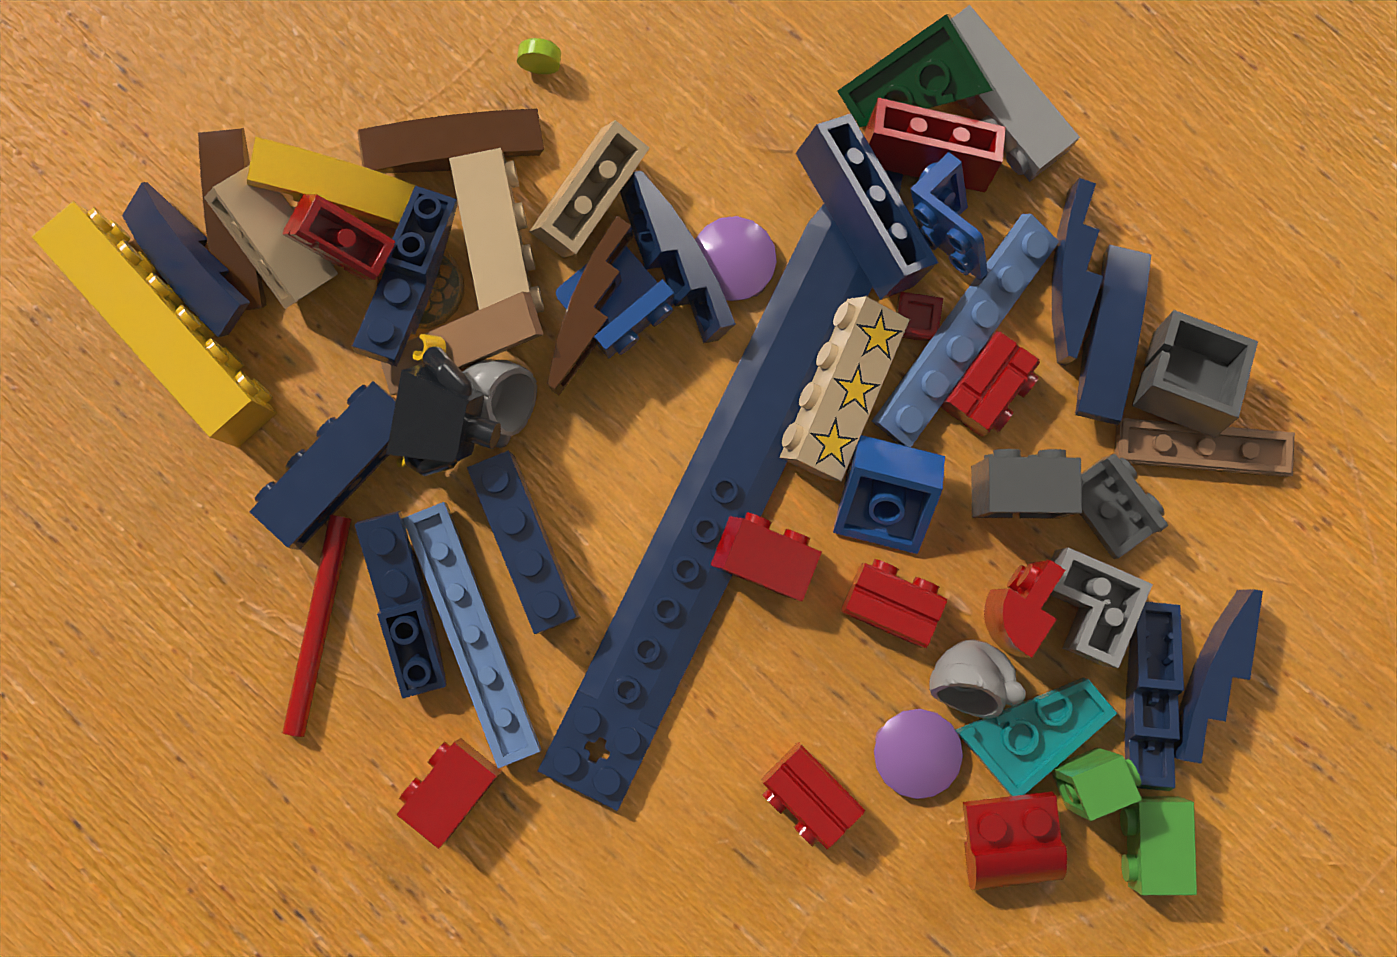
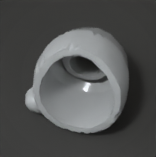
(507, 393)
(976, 680)

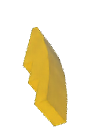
(355, 189)

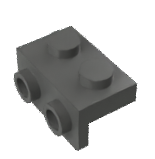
(1118, 506)

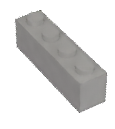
(1034, 128)

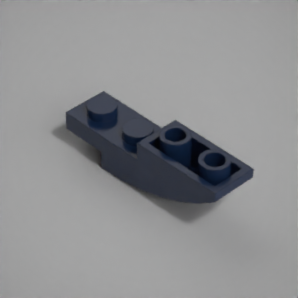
(407, 276)
(403, 604)

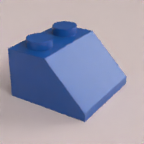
(889, 494)

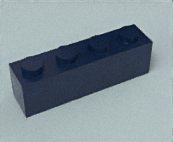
(865, 206)
(329, 470)
(523, 542)

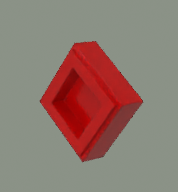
(923, 315)

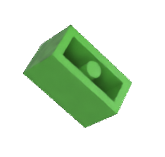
(1097, 783)
(1160, 846)

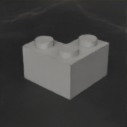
(1107, 606)

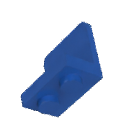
(937, 203)
(630, 308)

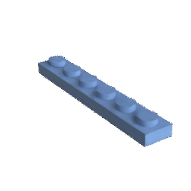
(965, 331)
(472, 634)

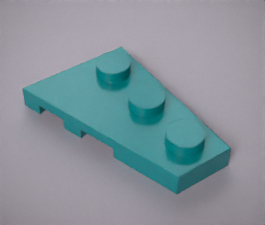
(1037, 734)

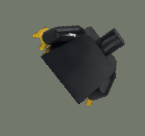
(437, 413)

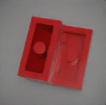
(1015, 613)
(1013, 841)

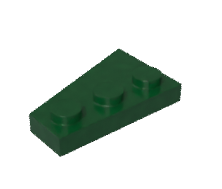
(922, 72)

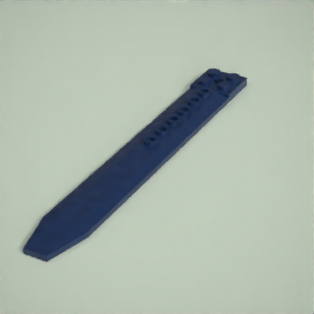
(727, 477)

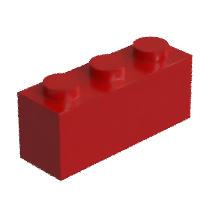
(914, 137)

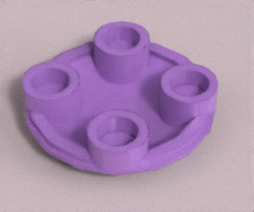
(738, 255)
(918, 753)

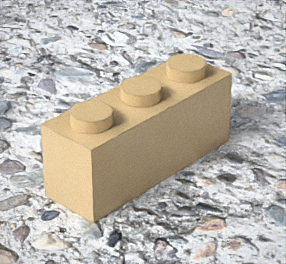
(589, 189)
(257, 223)

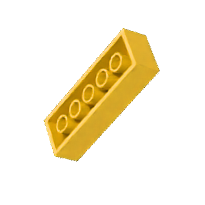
(156, 324)

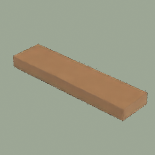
(476, 335)
(1182, 447)

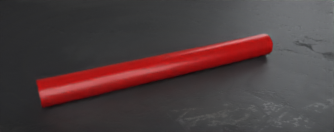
(316, 626)

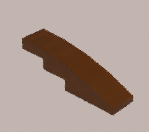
(431, 141)
(221, 156)
(583, 313)

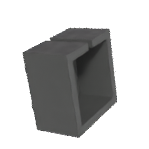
(1195, 374)
(1033, 485)

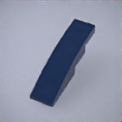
(669, 245)
(183, 261)
(1072, 285)
(1113, 335)
(1224, 656)
(1153, 693)

